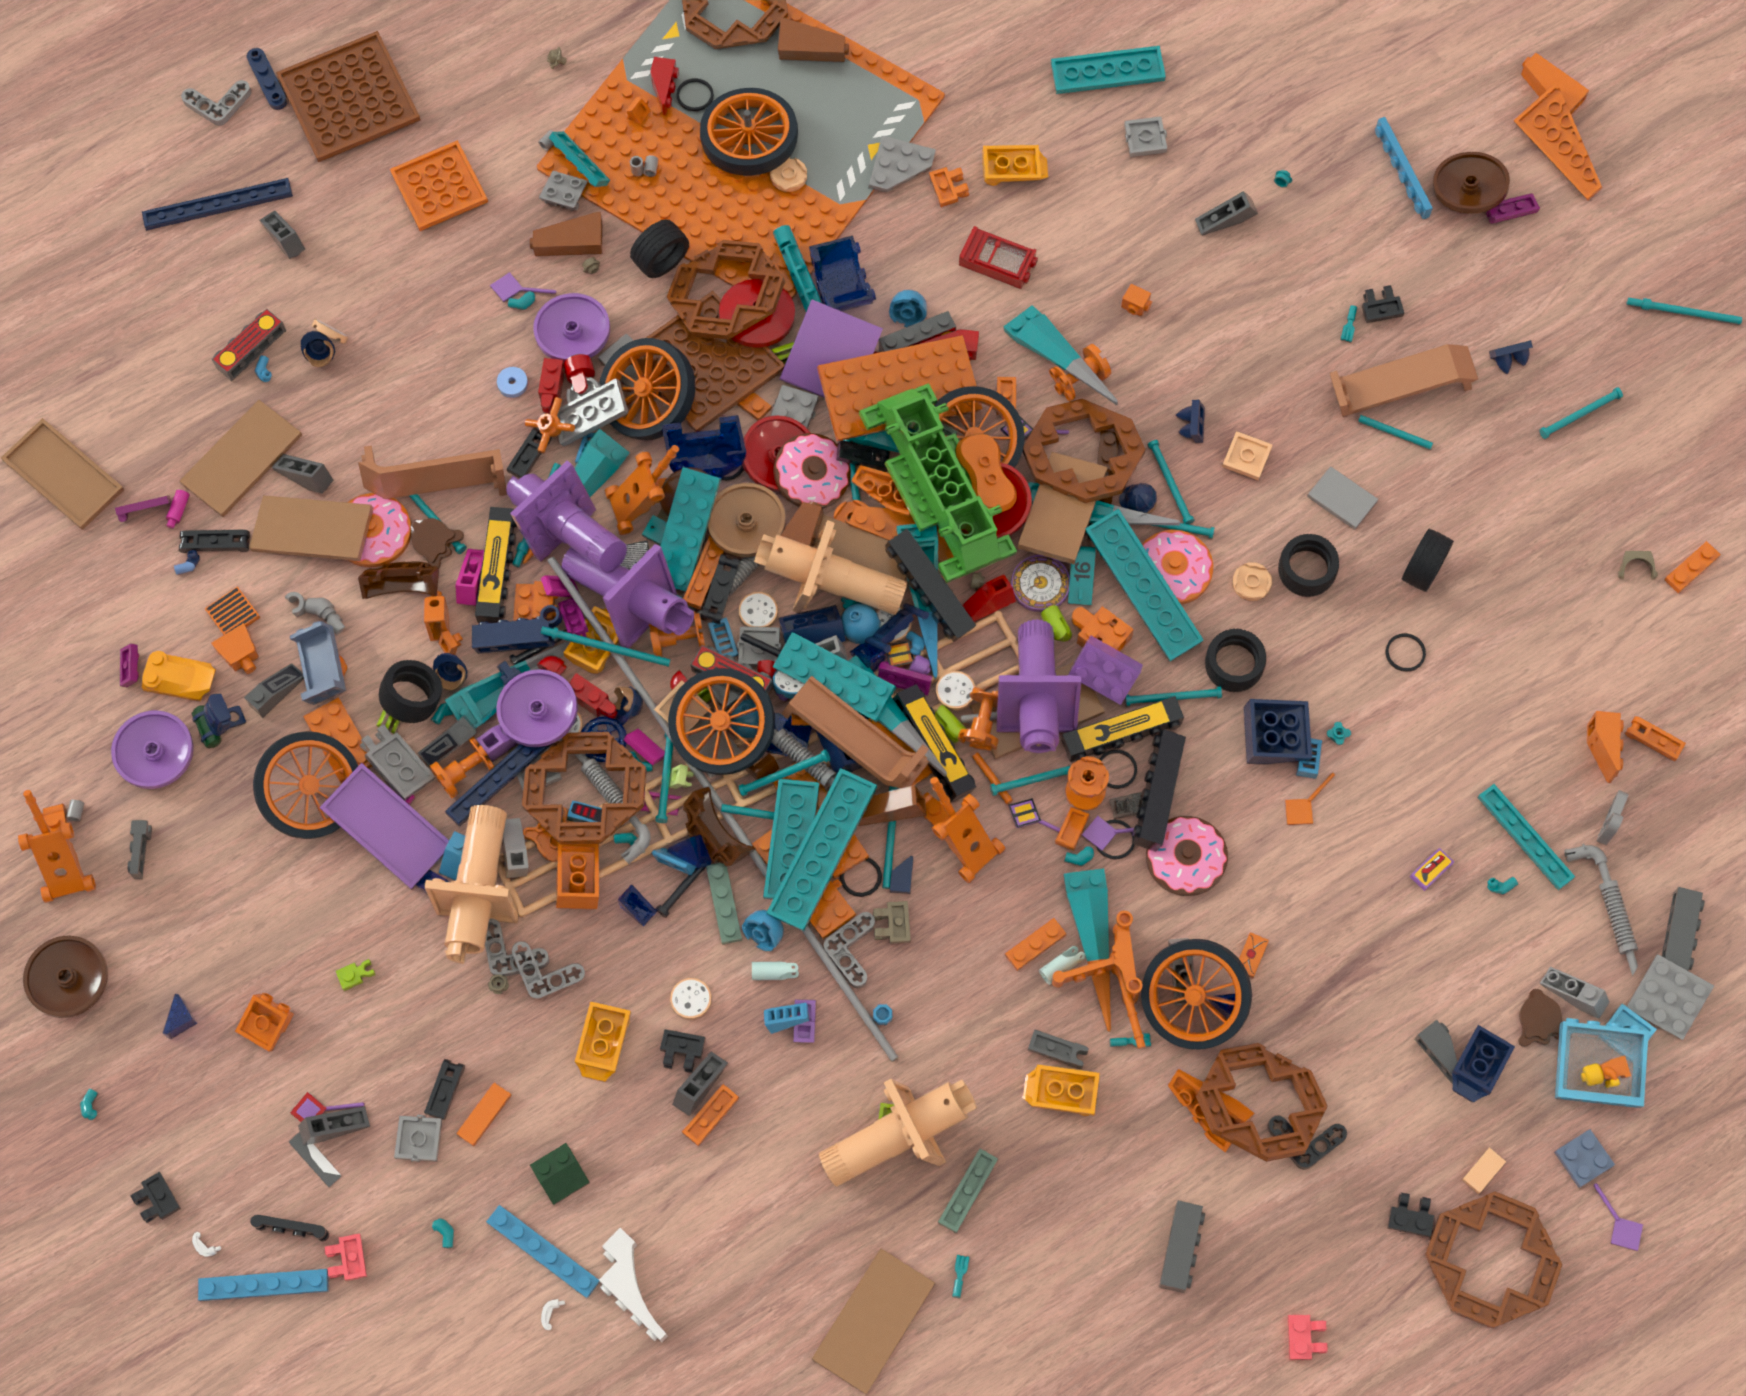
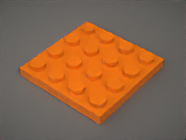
(438, 185)

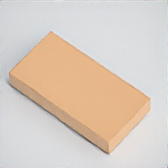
(1484, 1170)

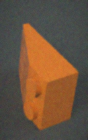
(577, 876)

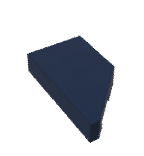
(902, 877)

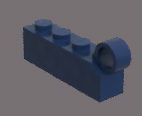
(515, 634)

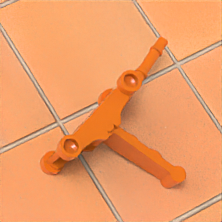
(643, 489)
(961, 830)
(55, 851)
(1120, 964)

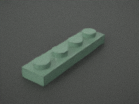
(724, 903)
(968, 1190)

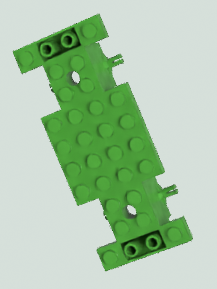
(936, 483)

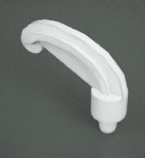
(201, 1248)
(547, 1311)

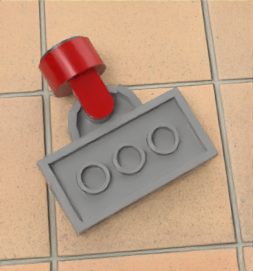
(588, 401)

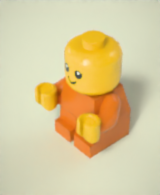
(1610, 1070)

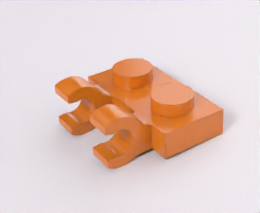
(944, 188)

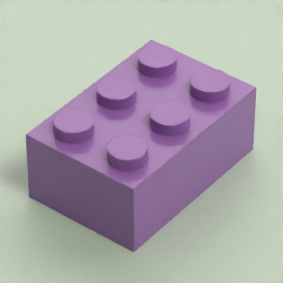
(1106, 669)

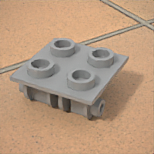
(563, 190)

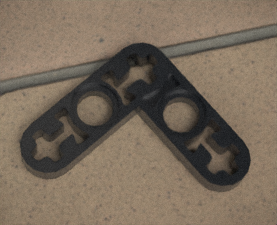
(1314, 1155)

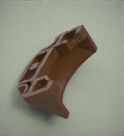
(399, 577)
(704, 821)

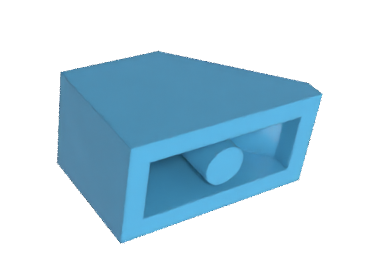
(452, 856)

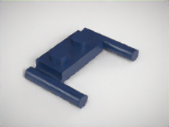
(894, 625)

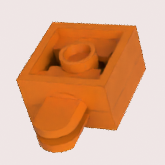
(1103, 626)

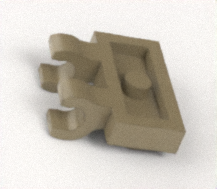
(897, 922)

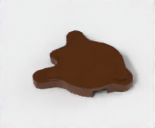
(433, 539)
(1539, 1019)

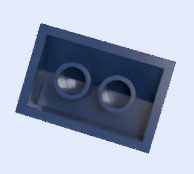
(814, 624)

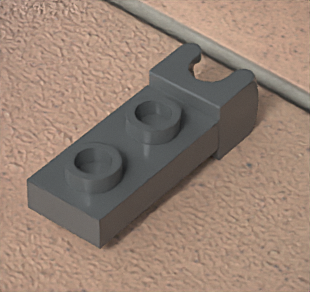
(141, 833)
(1057, 1049)

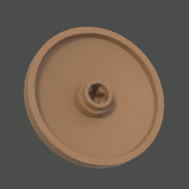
(743, 516)

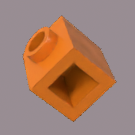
(1136, 300)

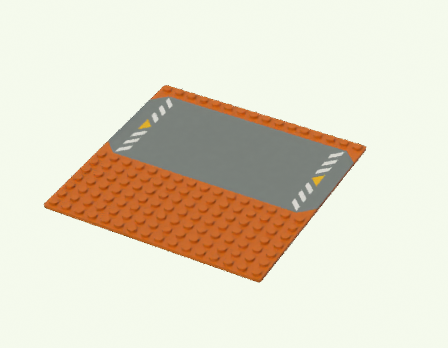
(839, 118)

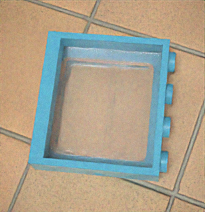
(1593, 1043)

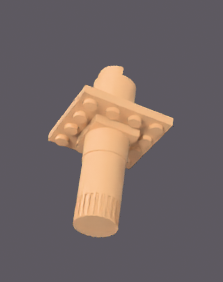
(822, 570)
(474, 894)
(908, 1126)

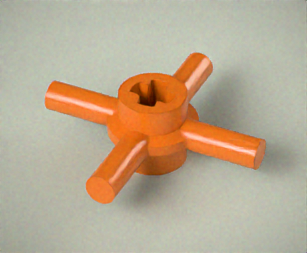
(549, 425)

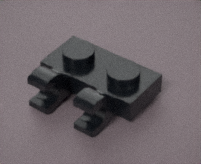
(1382, 309)
(681, 1044)
(160, 1195)
(1411, 1221)

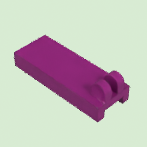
(1513, 208)
(122, 511)
(573, 617)
(904, 678)

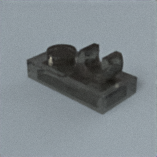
(1125, 805)

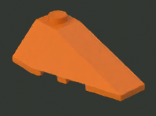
(881, 488)
(1186, 1089)

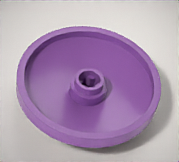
(571, 326)
(537, 708)
(152, 749)

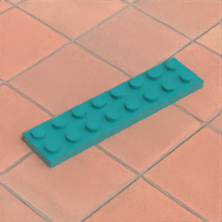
(1144, 585)
(822, 849)

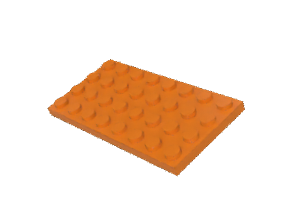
(867, 379)

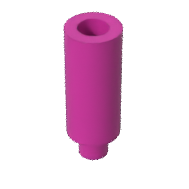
(177, 508)

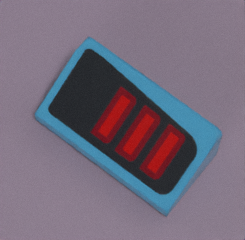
(584, 813)

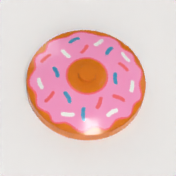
(387, 533)
(1182, 562)

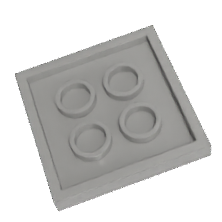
(1670, 996)

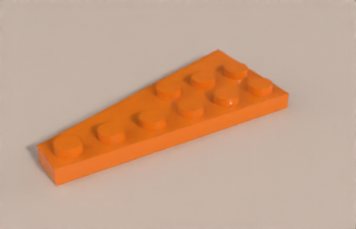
(1556, 135)
(883, 524)

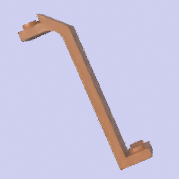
(1404, 378)
(432, 474)
(856, 735)

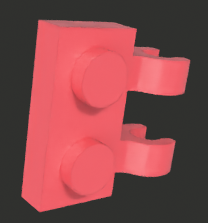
(352, 1258)
(1300, 1337)

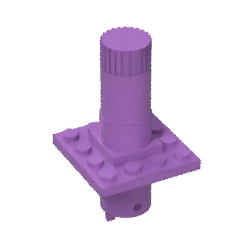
(559, 513)
(634, 594)
(1037, 699)

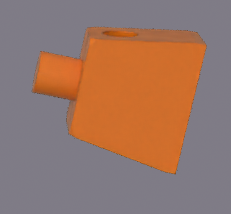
(436, 611)
(237, 649)

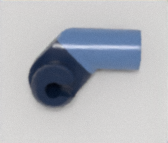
(190, 564)

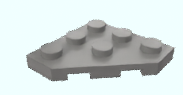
(899, 163)

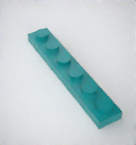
(1526, 837)

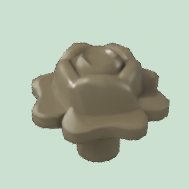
(555, 58)

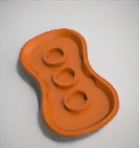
(981, 459)

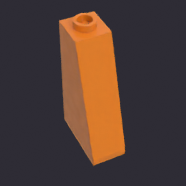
(1542, 75)

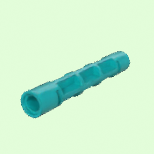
(796, 265)

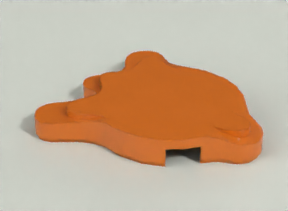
(543, 840)

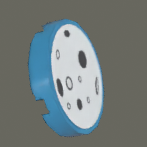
(786, 685)

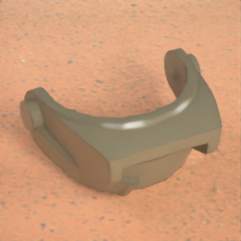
(1645, 556)

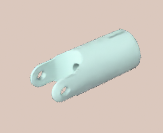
(1063, 962)
(773, 970)

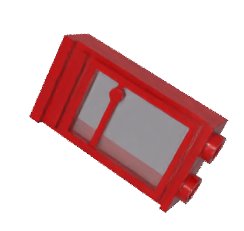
(998, 258)

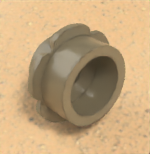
(591, 265)
(977, 581)
(498, 979)

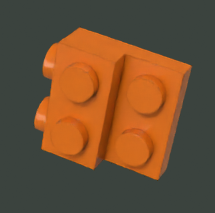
(531, 600)
(264, 1021)

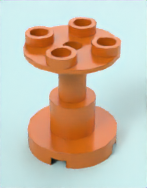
(1093, 360)
(661, 639)
(979, 734)
(456, 771)
(1087, 783)

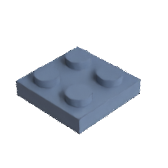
(1584, 1158)

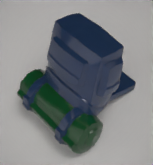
(215, 719)

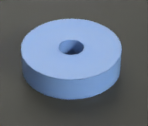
(512, 374)

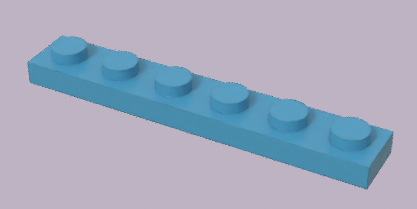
(1406, 173)
(543, 1251)
(263, 1285)

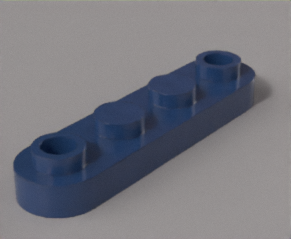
(266, 78)

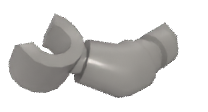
(318, 606)

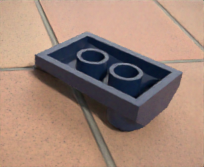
(1480, 1064)

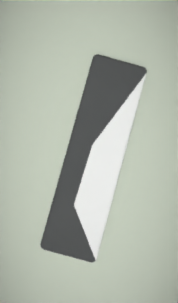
(315, 1160)

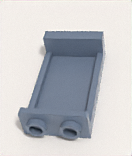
(319, 662)

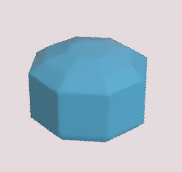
(882, 1014)

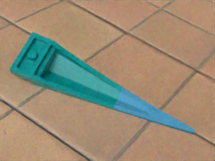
(928, 542)

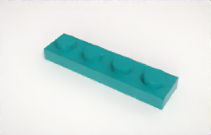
(579, 159)

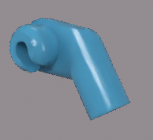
(261, 370)
(917, 643)

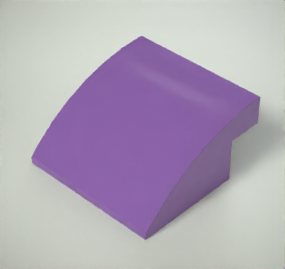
(826, 338)

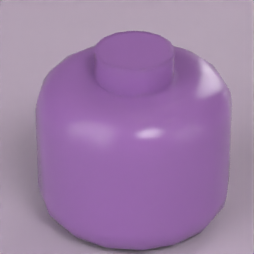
(920, 665)

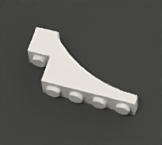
(623, 1284)

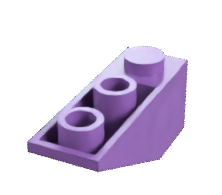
(495, 742)

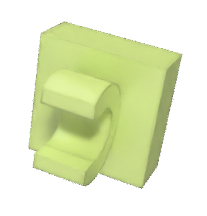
(678, 777)

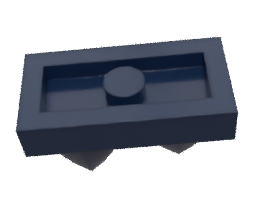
(1503, 355)
(1195, 414)

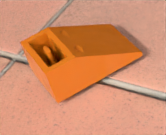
(1605, 742)

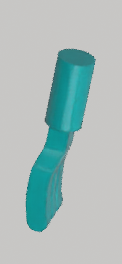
(1348, 329)
(1126, 1041)
(961, 1268)

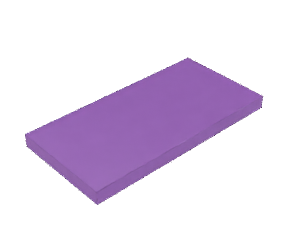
(385, 826)

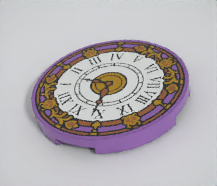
(1040, 583)

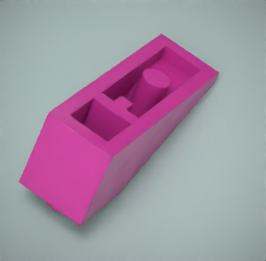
(469, 578)

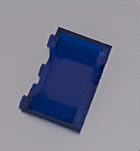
(840, 275)
(712, 451)

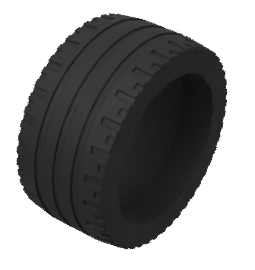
(659, 248)
(1315, 544)
(1427, 560)
(1240, 638)
(405, 709)

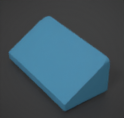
(670, 860)

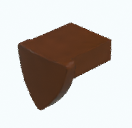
(764, 768)

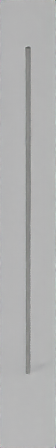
(718, 802)

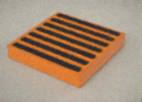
(232, 611)

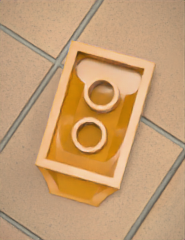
(1013, 163)
(591, 658)
(177, 676)
(602, 1041)
(1062, 1089)

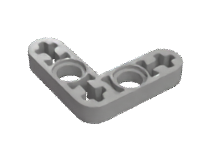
(220, 107)
(1613, 818)
(842, 951)
(502, 957)
(537, 978)

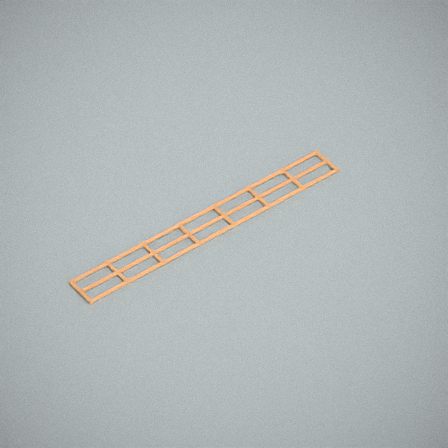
(730, 778)

